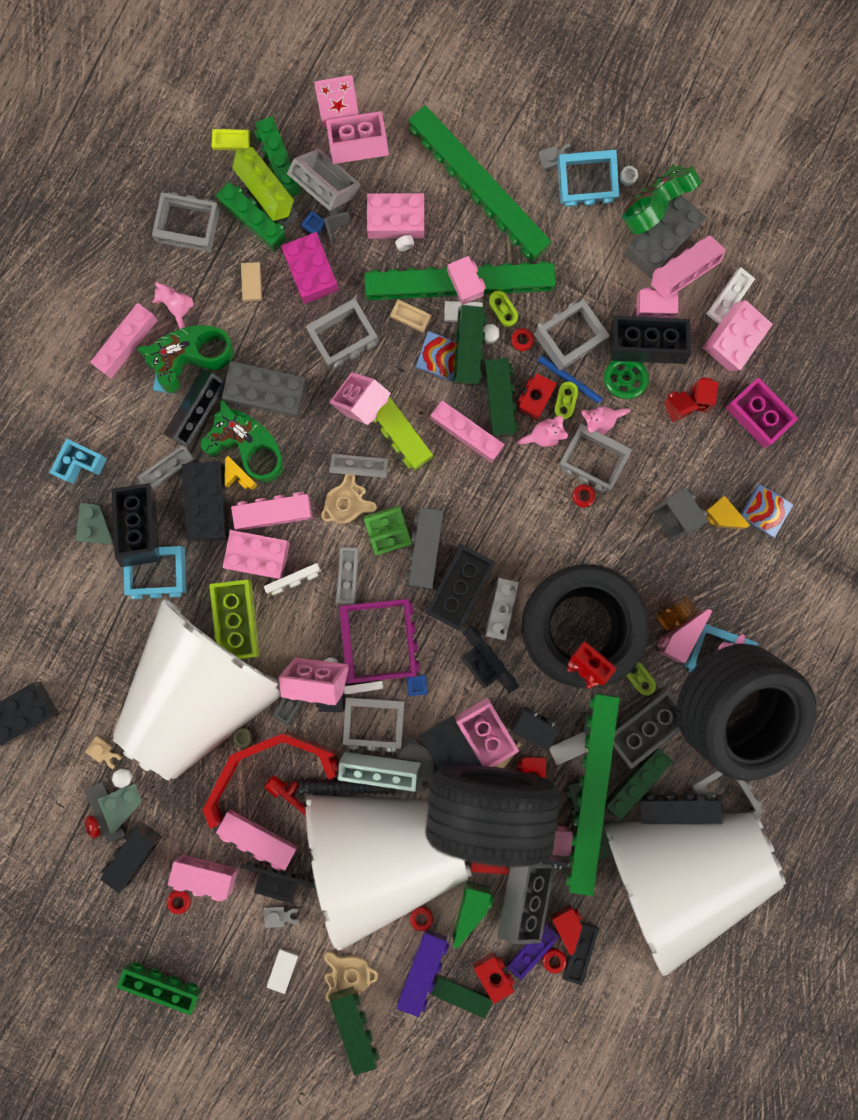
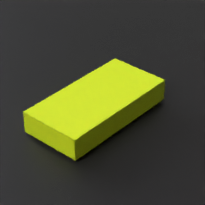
(230, 139)

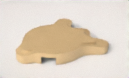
(345, 502)
(348, 972)

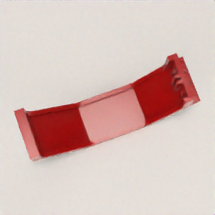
(331, 766)

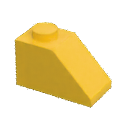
(724, 515)

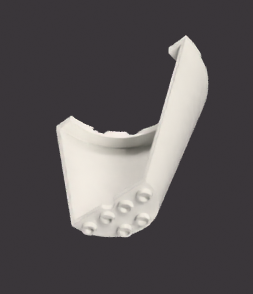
(187, 697)
(373, 862)
(693, 880)

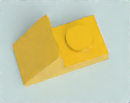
(233, 472)

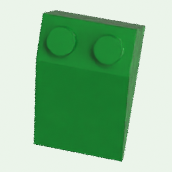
(472, 910)

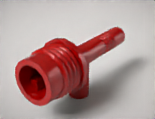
(276, 787)

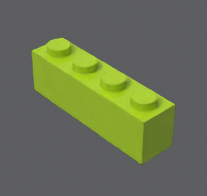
(262, 183)
(403, 436)

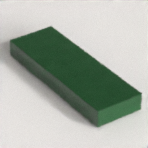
(462, 996)

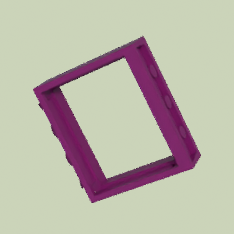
(347, 641)

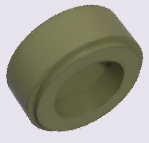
(243, 737)

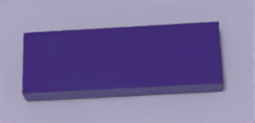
(531, 953)

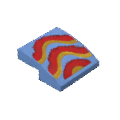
(437, 356)
(766, 510)

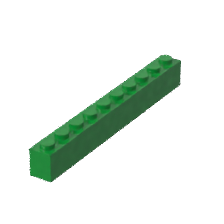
(479, 184)
(437, 282)
(594, 794)

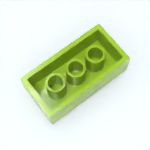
(235, 618)

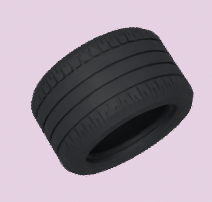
(619, 598)
(773, 731)
(492, 815)

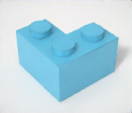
(73, 458)

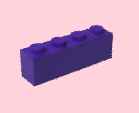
(421, 973)

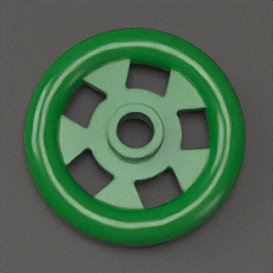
(632, 392)

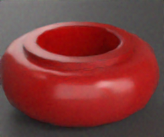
(522, 347)
(587, 488)
(92, 827)
(170, 902)
(421, 910)
(554, 969)

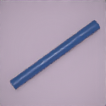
(568, 378)

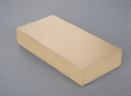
(251, 282)
(410, 316)

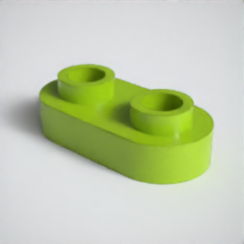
(504, 309)
(565, 401)
(639, 678)

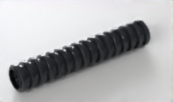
(336, 786)

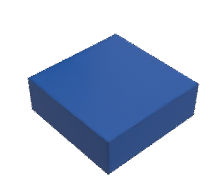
(313, 223)
(417, 685)

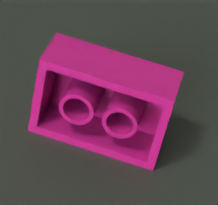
(310, 268)
(761, 413)

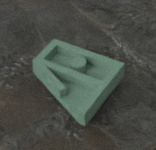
(92, 525)
(119, 806)

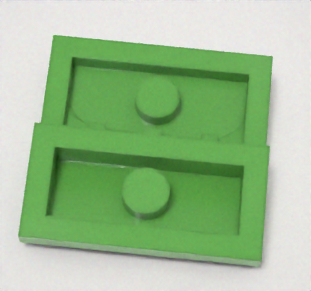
(387, 530)

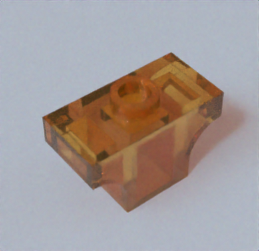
(677, 613)

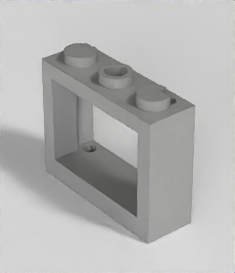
(317, 186)
(182, 240)
(334, 317)
(551, 348)
(603, 441)
(501, 609)
(376, 703)
(698, 784)

